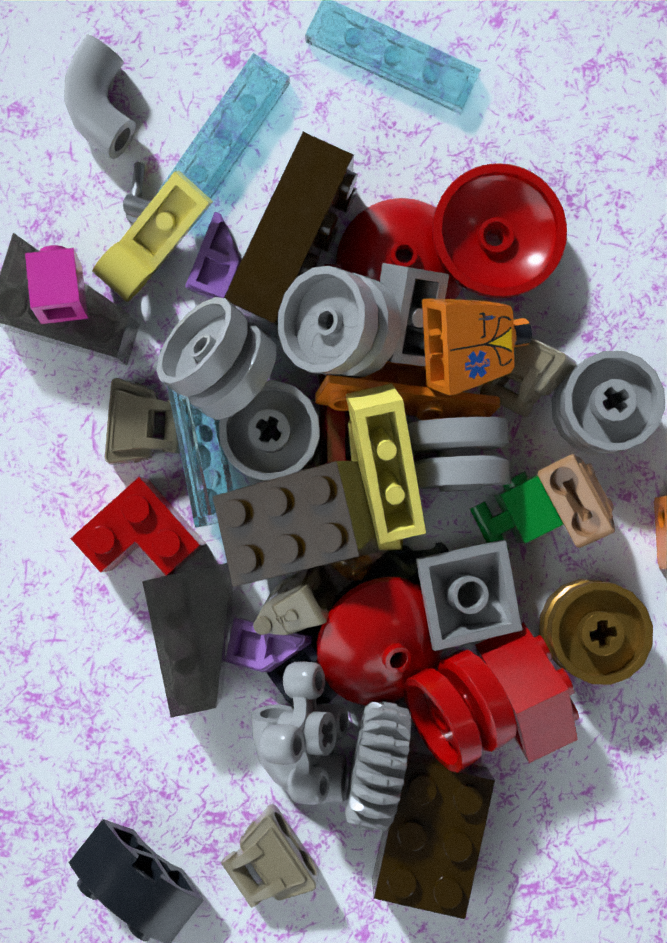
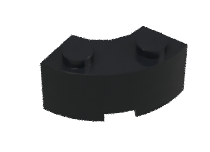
(135, 882)

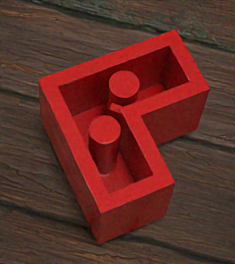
(143, 520)
(535, 691)

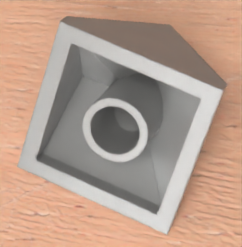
(469, 594)

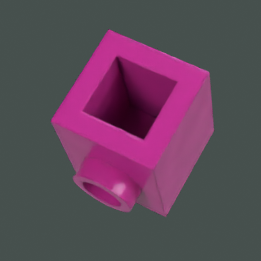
(56, 285)

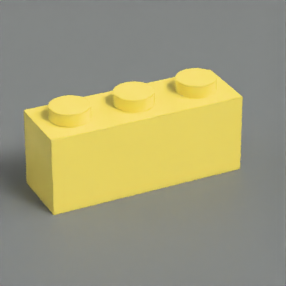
(386, 462)

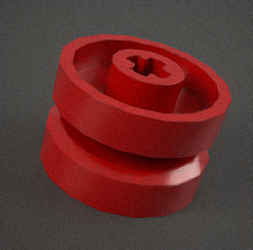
(460, 709)

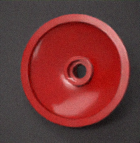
(517, 210)
(387, 228)
(367, 631)

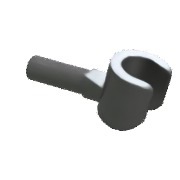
(133, 203)

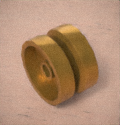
(622, 634)

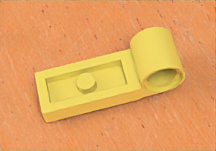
(152, 236)

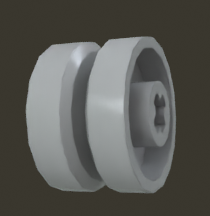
(338, 323)
(216, 358)
(633, 396)
(294, 417)
(458, 451)

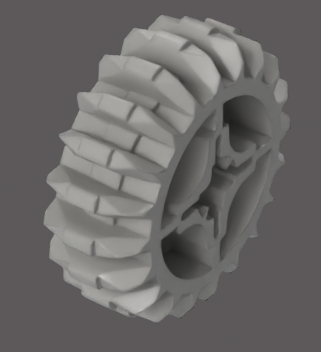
(378, 766)

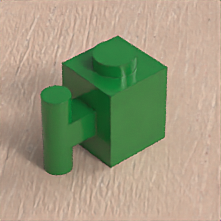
(524, 510)

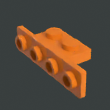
(412, 387)

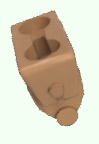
(578, 499)

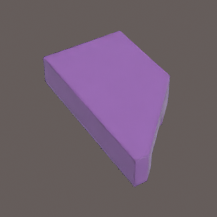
(215, 261)
(261, 651)

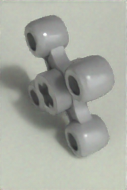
(305, 733)

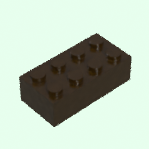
(293, 229)

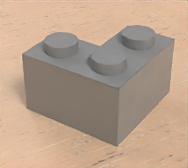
(409, 289)

